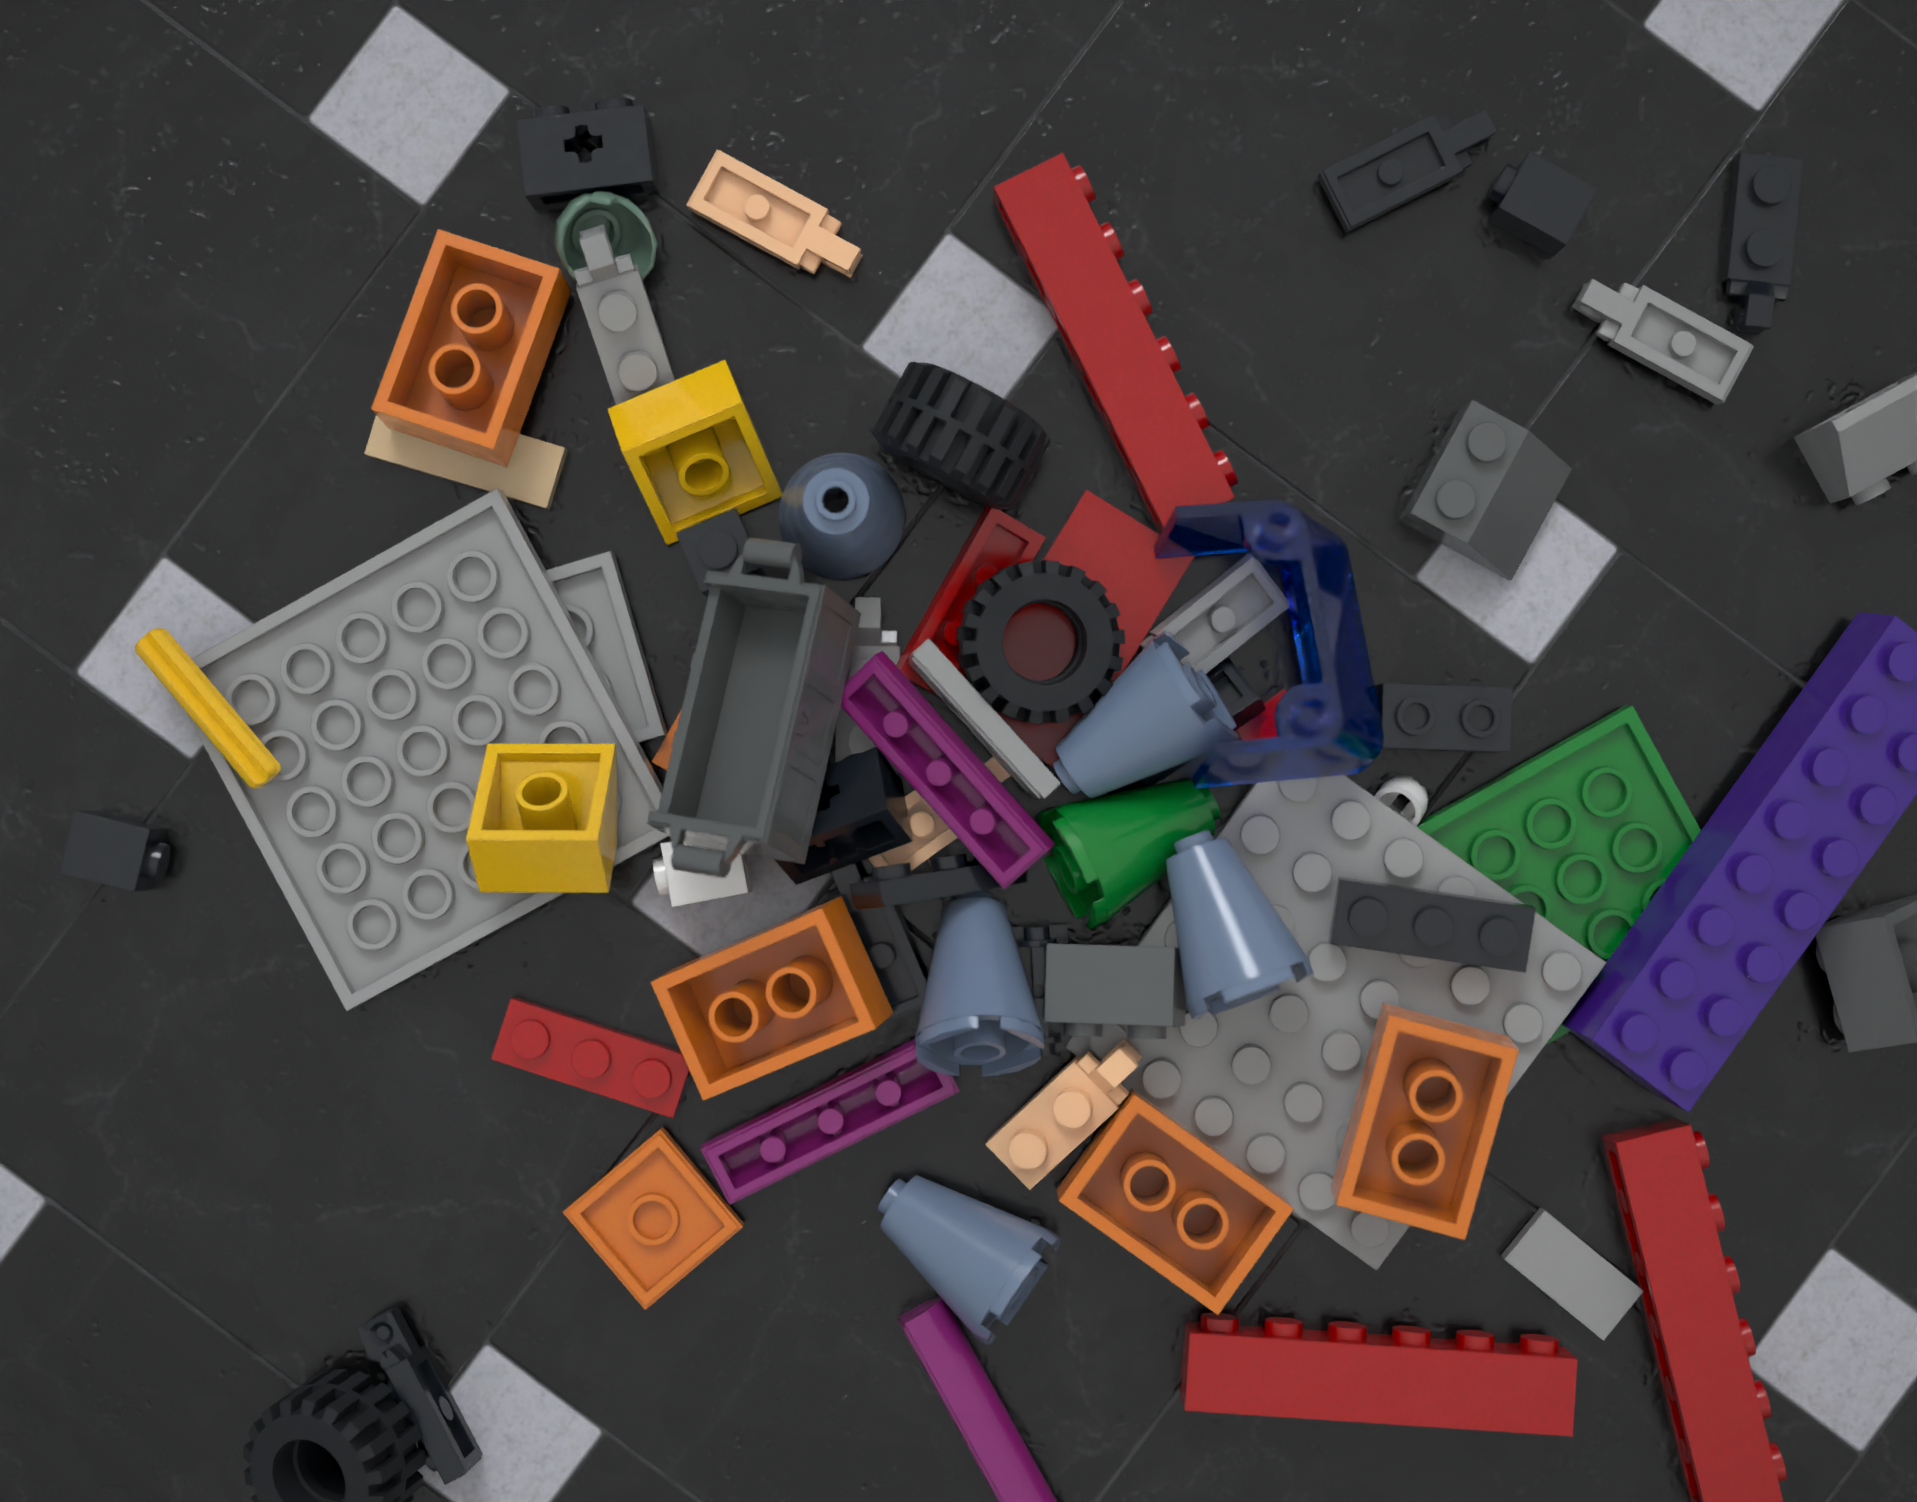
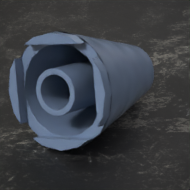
(847, 541)
(1145, 723)
(1227, 929)
(977, 994)
(966, 1250)

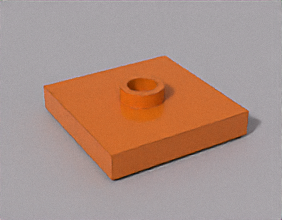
(653, 1218)

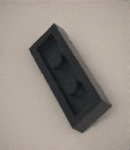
(1432, 924)

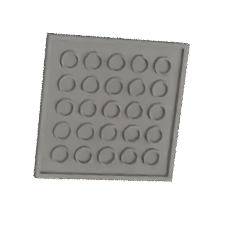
(381, 729)
(1284, 1071)

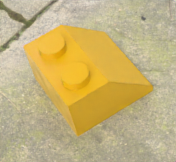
(694, 450)
(545, 818)

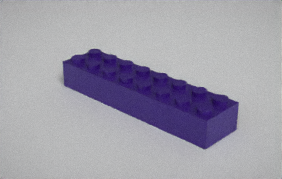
(1763, 870)

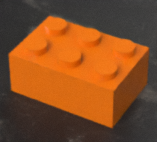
(472, 348)
(772, 998)
(1424, 1121)
(1174, 1201)

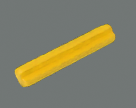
(207, 708)

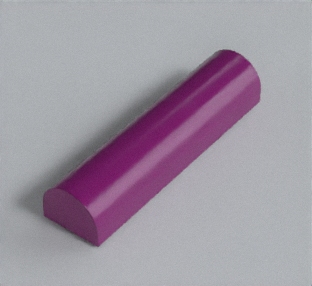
(944, 770)
(824, 1121)
(973, 1403)

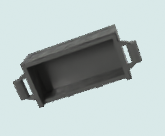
(756, 715)

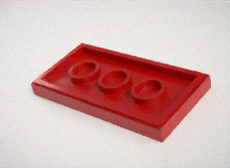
(1123, 559)

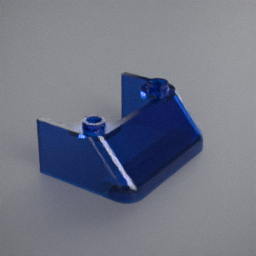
(1334, 716)

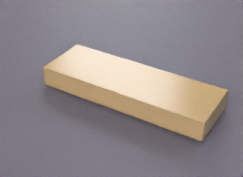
(527, 479)

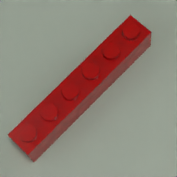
(1111, 340)
(1693, 1313)
(1378, 1376)

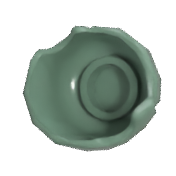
(624, 223)

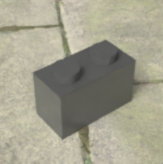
(1114, 987)

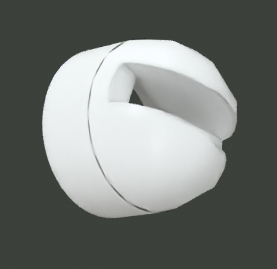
(1405, 785)

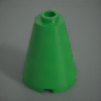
(1120, 843)

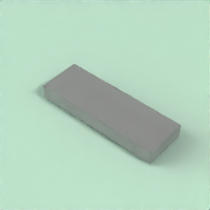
(982, 721)

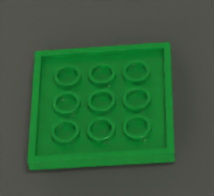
(1577, 831)

